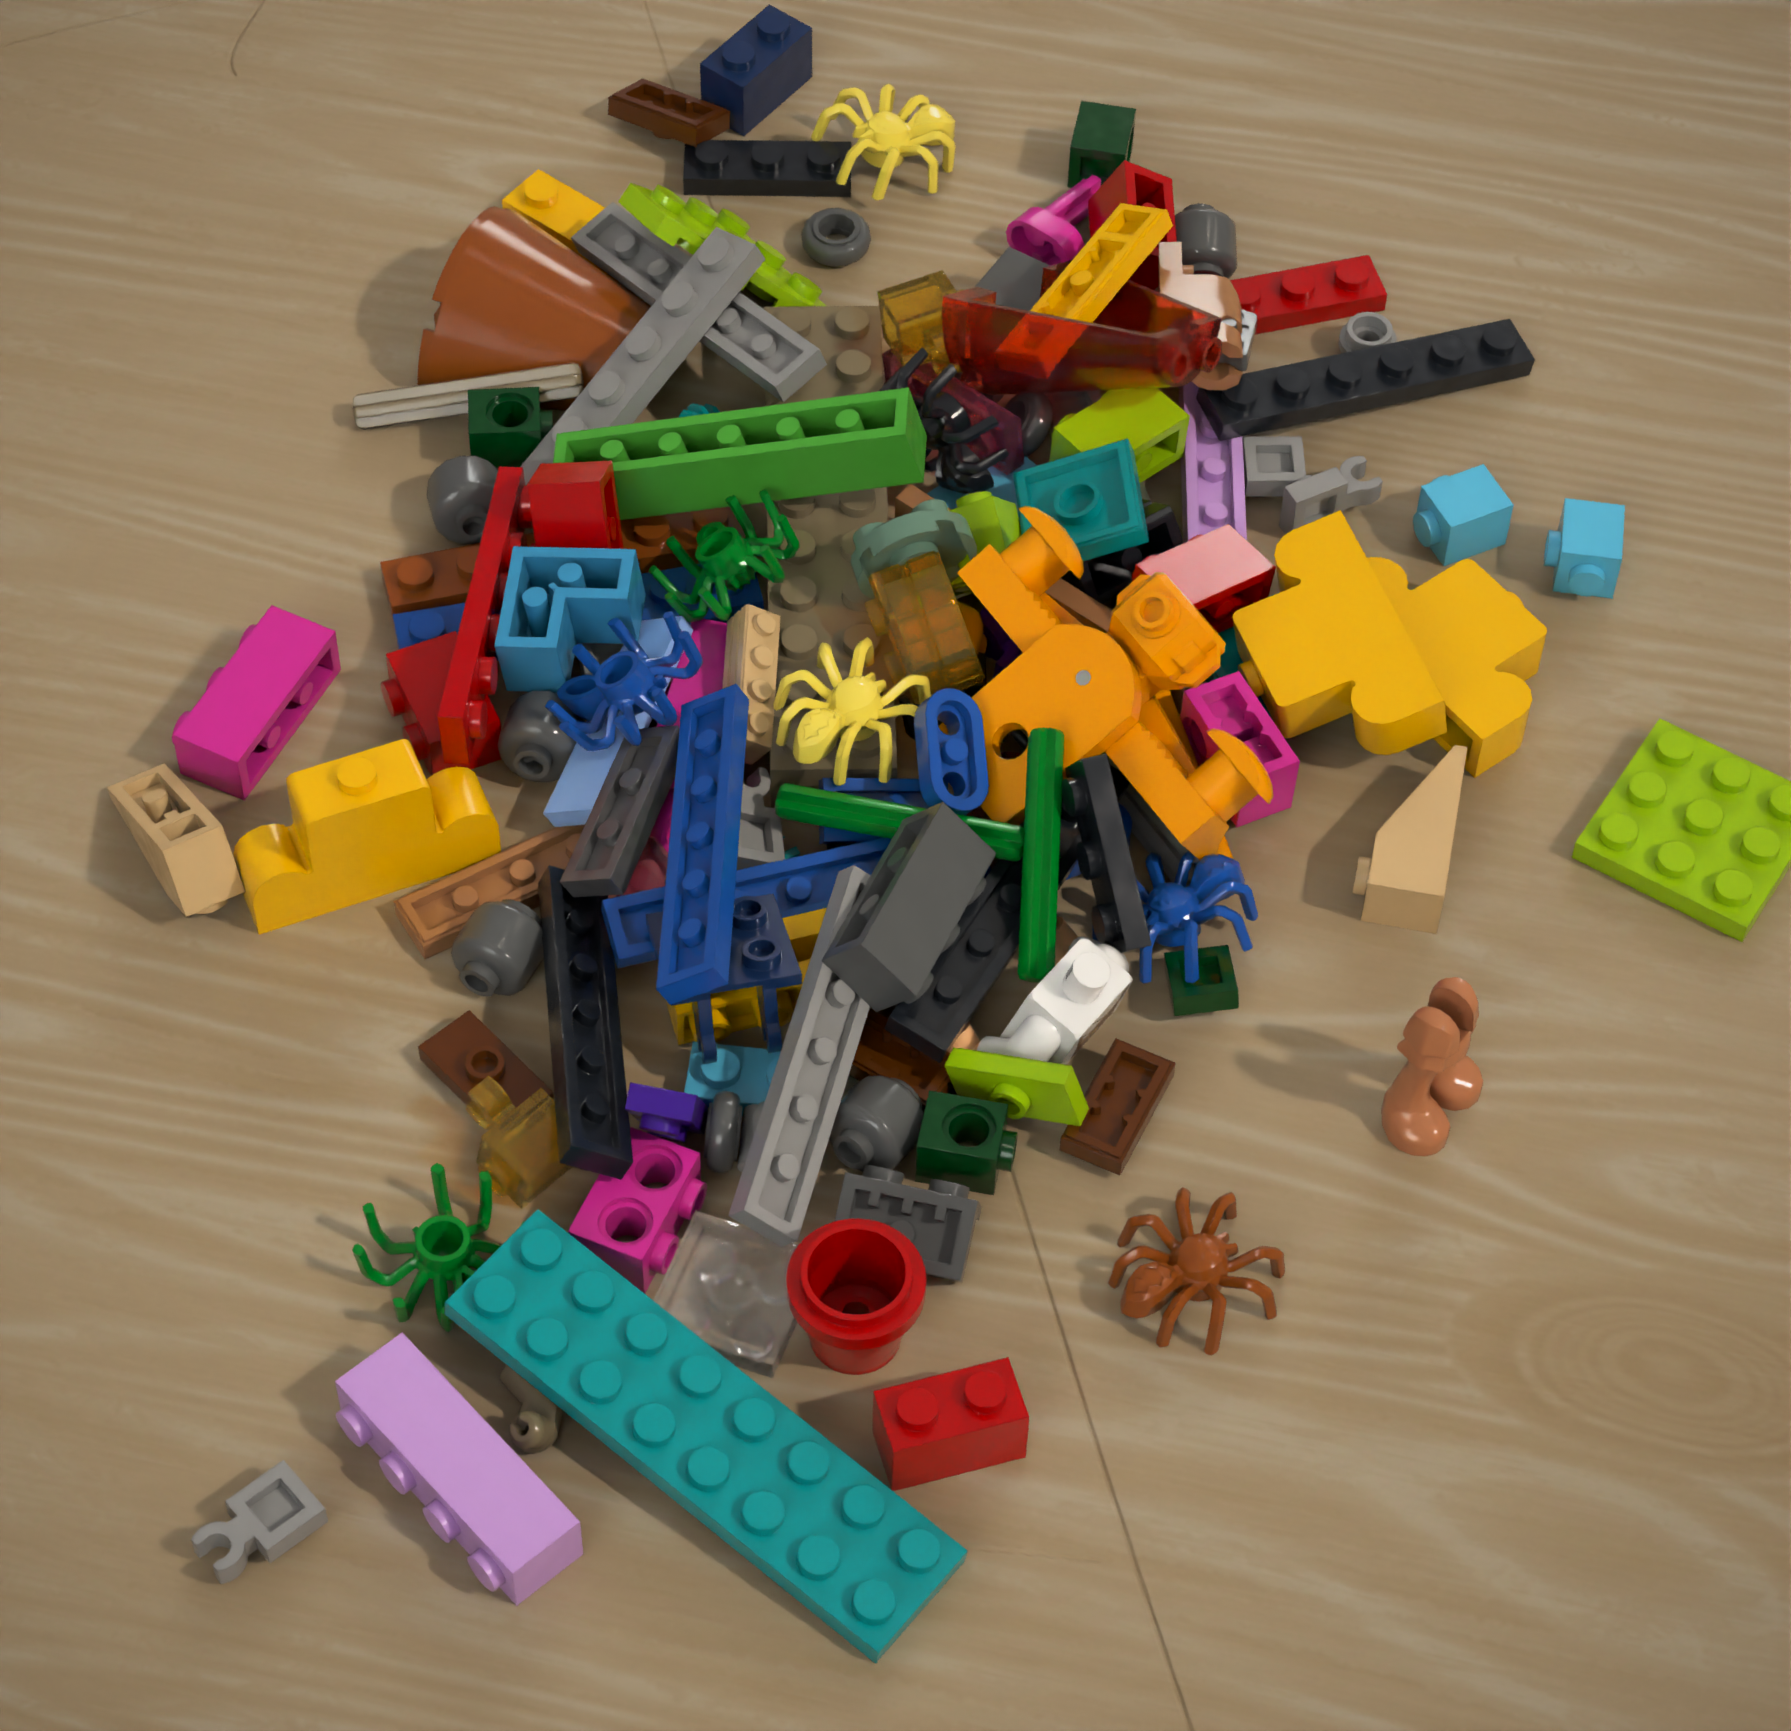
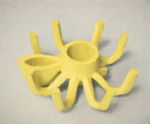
(888, 139)
(849, 711)

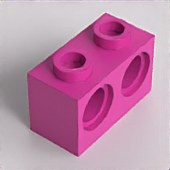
(1233, 707)
(652, 1215)

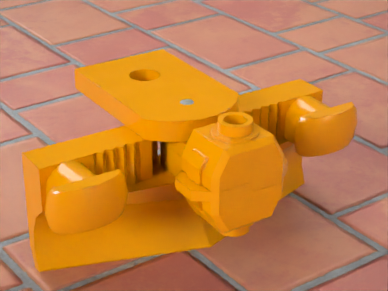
(1106, 688)

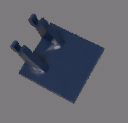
(758, 958)

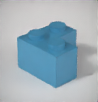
(559, 601)

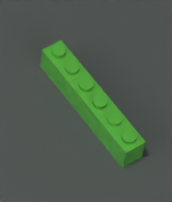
(779, 448)

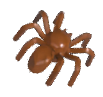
(1193, 1269)

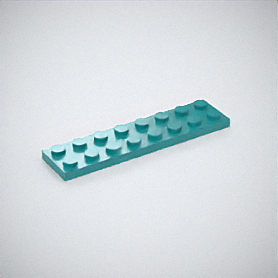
(706, 1435)

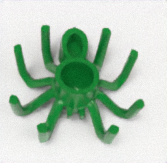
(728, 561)
(439, 1251)

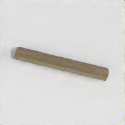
(451, 396)

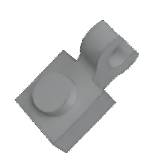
(1327, 493)

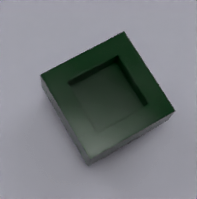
(1212, 991)

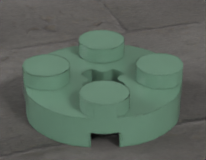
(923, 530)

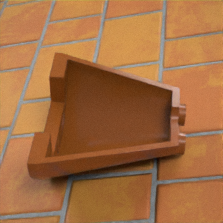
(521, 304)

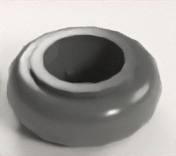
(836, 252)
(1035, 416)
(723, 1131)

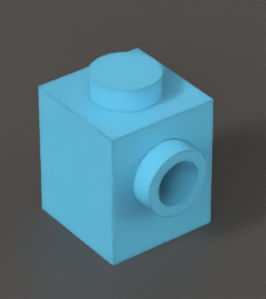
(1462, 515)
(1586, 548)

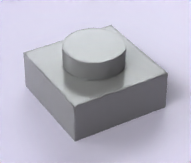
(1272, 464)

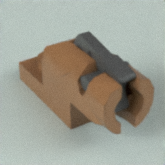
(1216, 296)

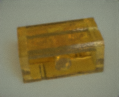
(923, 624)

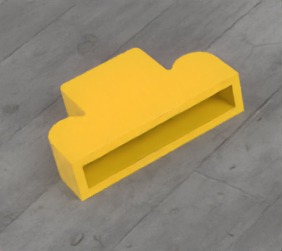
(1336, 646)
(1478, 652)
(363, 833)

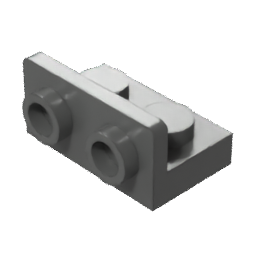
(934, 1219)

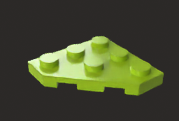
(693, 222)

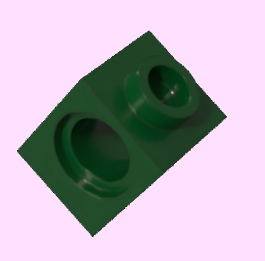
(1100, 141)
(506, 424)
(958, 1119)

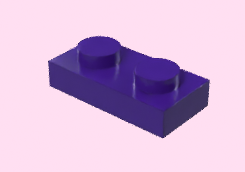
(666, 1112)

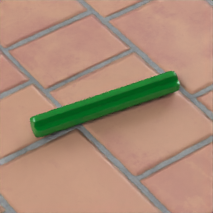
(882, 817)
(1041, 854)

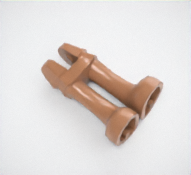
(1436, 1070)

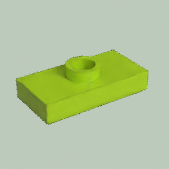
(1027, 1085)

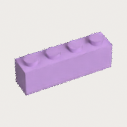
(458, 1470)

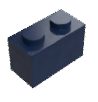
(758, 68)

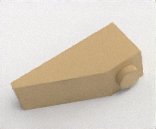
(178, 840)
(1413, 853)

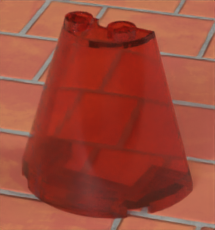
(1132, 344)

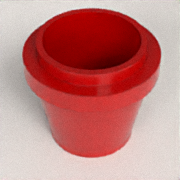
(856, 1292)

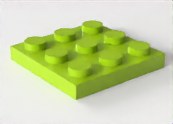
(1694, 830)

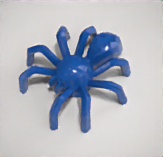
(623, 684)
(1177, 911)

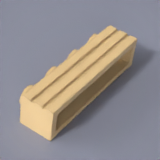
(752, 665)

